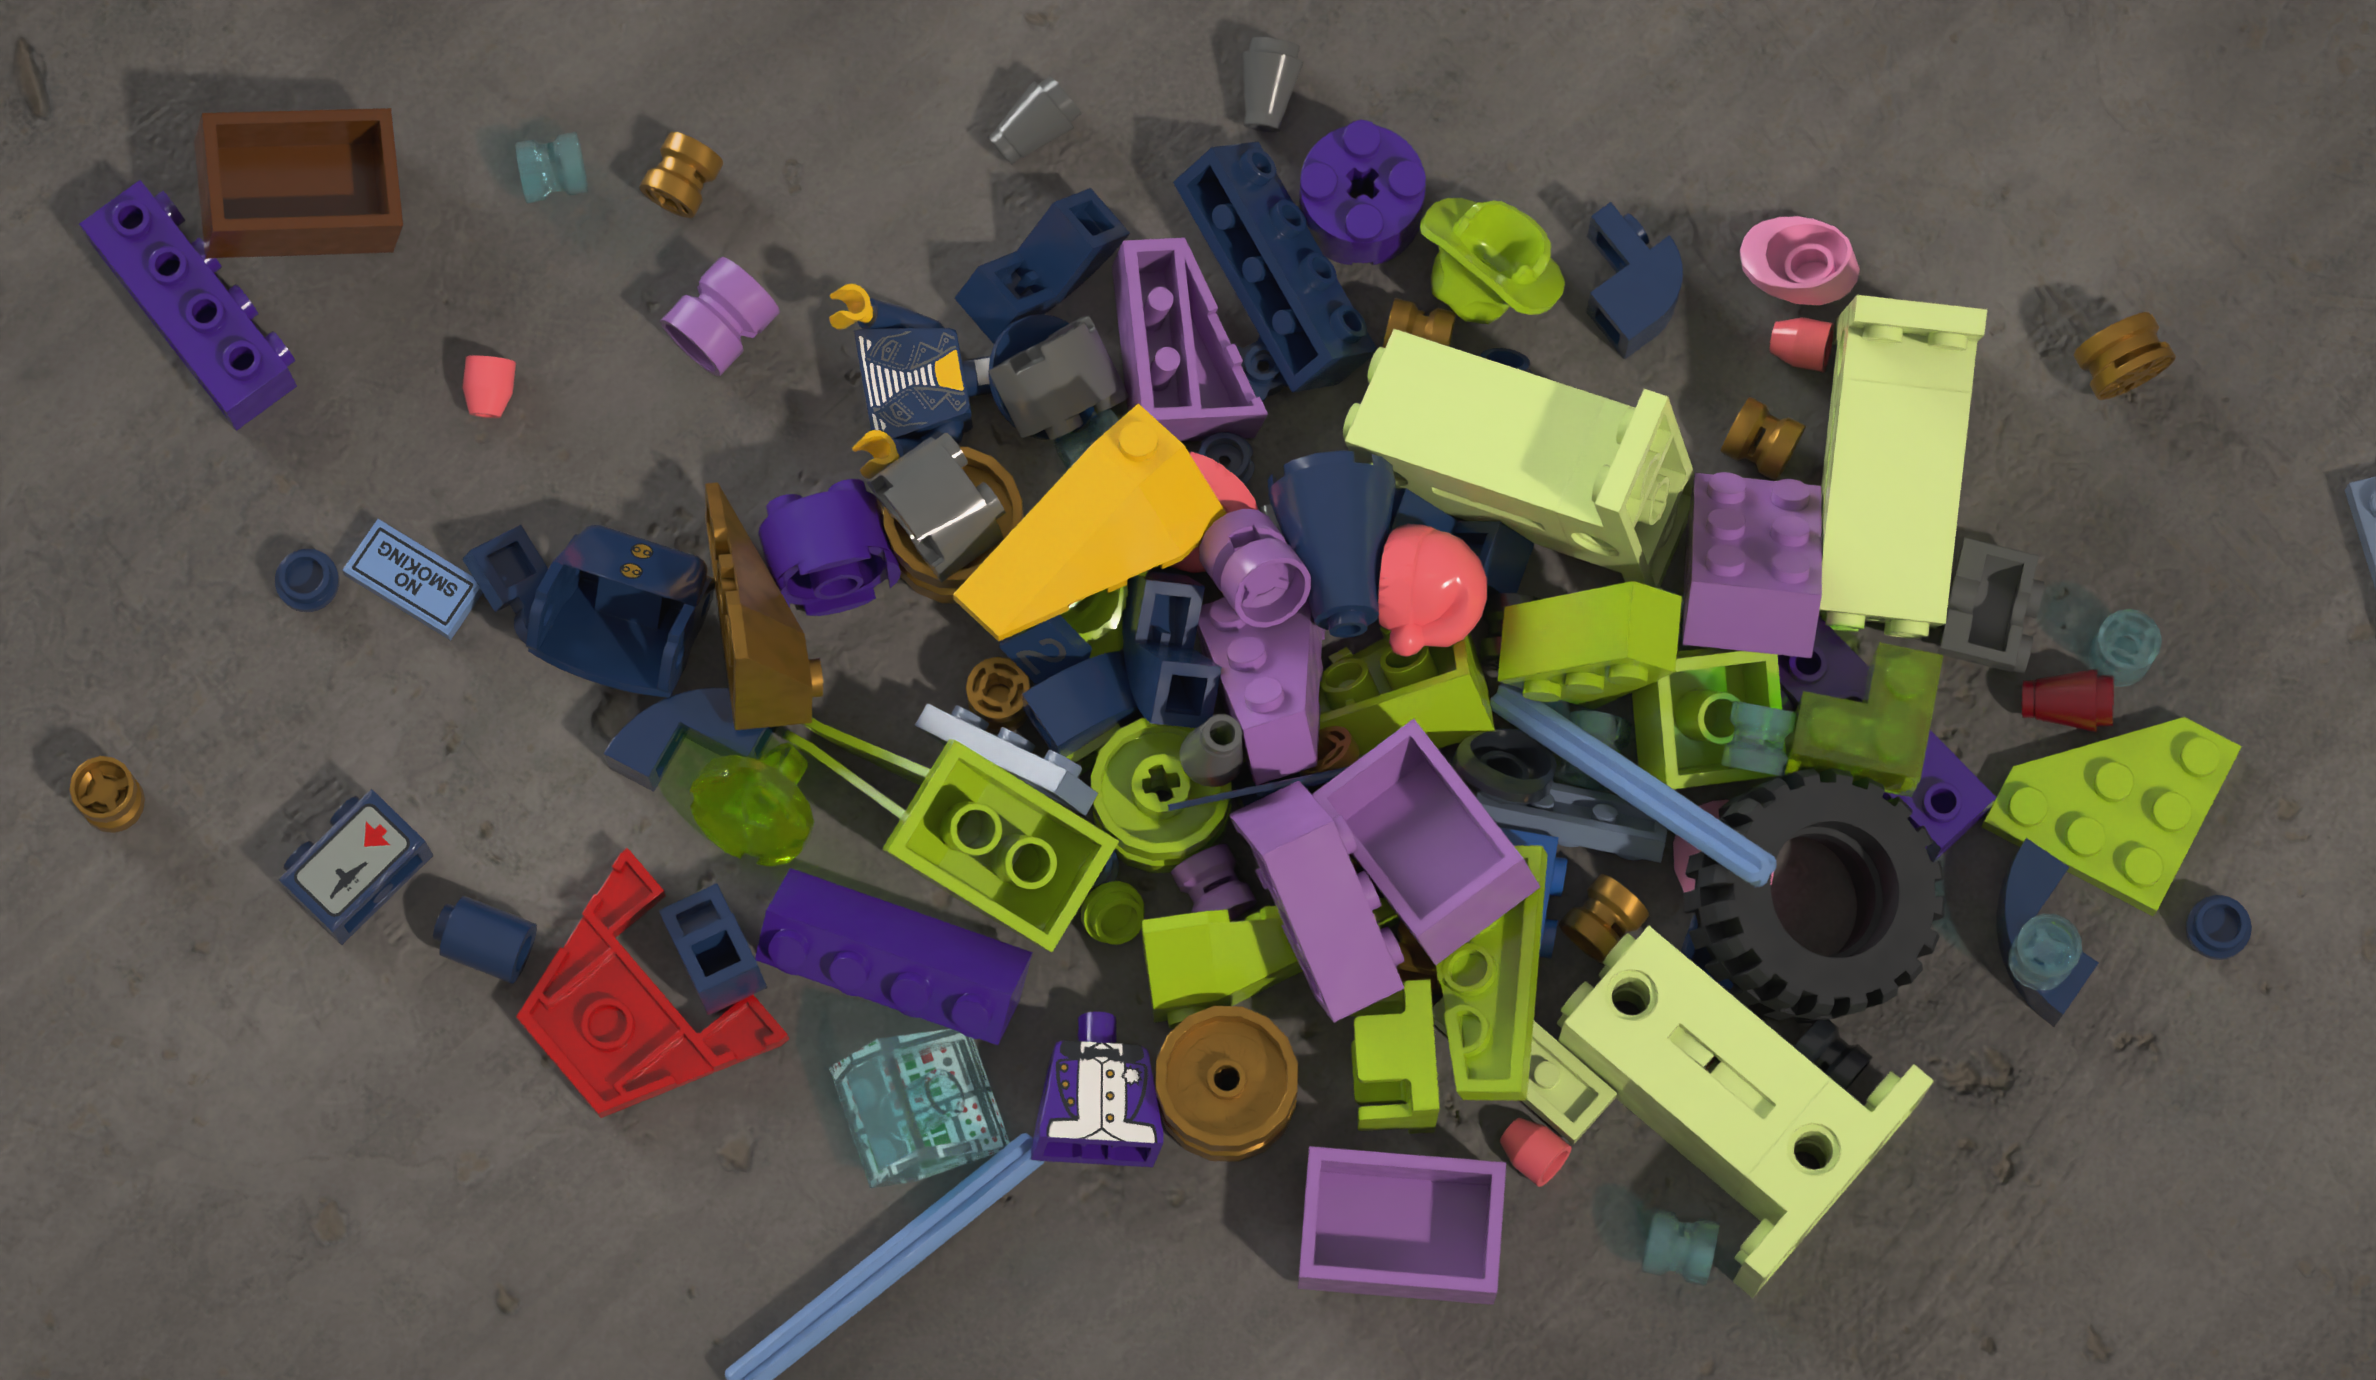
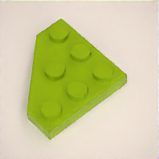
(2118, 806)

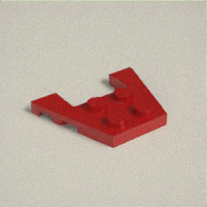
(611, 1022)

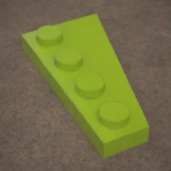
(1492, 997)

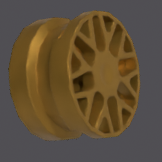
(2124, 355)

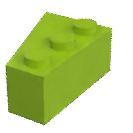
(1590, 643)

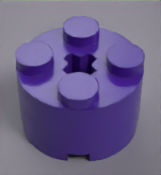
(1362, 160)
(828, 548)

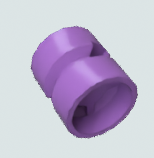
(727, 308)
(1254, 568)

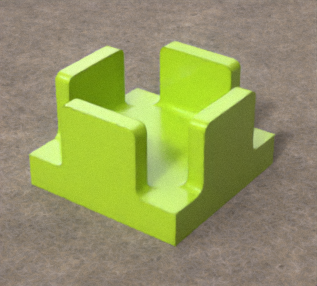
(1396, 1062)

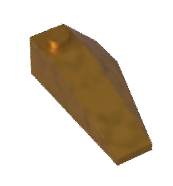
(761, 638)

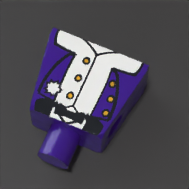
(1098, 1100)

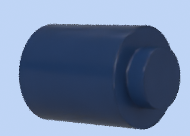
(485, 938)

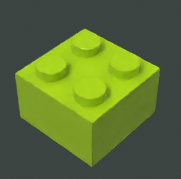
(1686, 715)

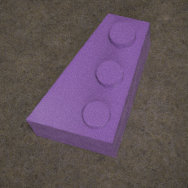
(1176, 347)
(1268, 686)
(1322, 899)

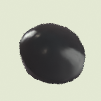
(1506, 766)

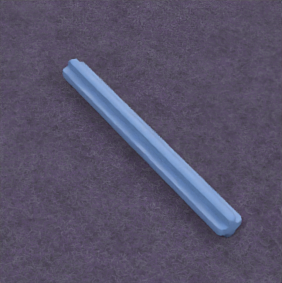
(1635, 785)
(887, 1263)

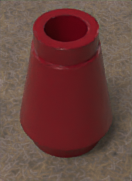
(2071, 699)

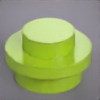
(1113, 913)

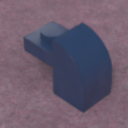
(1646, 286)
(713, 949)

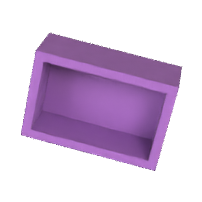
(1753, 565)
(1427, 842)
(1402, 1225)

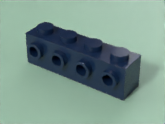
(1275, 266)

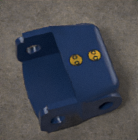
(620, 611)

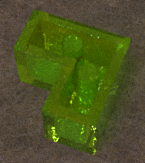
(1873, 738)

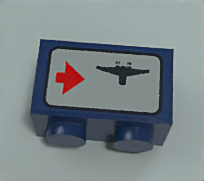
(354, 865)

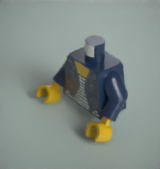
(909, 377)

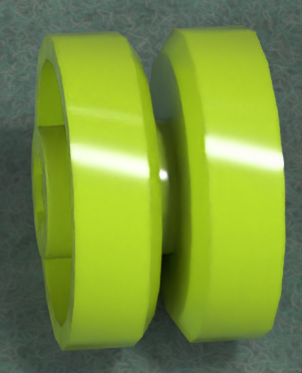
(1128, 773)

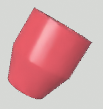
(1803, 342)
(488, 385)
(1534, 1150)

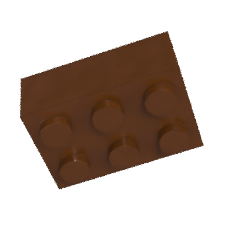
(298, 183)

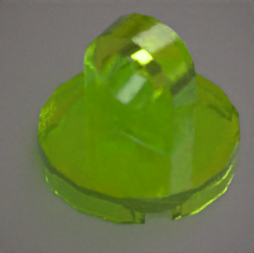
(755, 805)

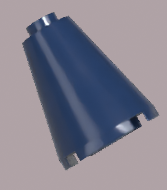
(1338, 525)

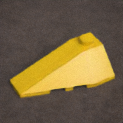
(1111, 516)

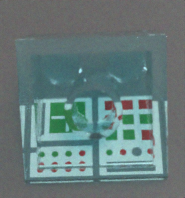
(918, 1106)

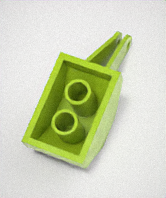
(983, 835)

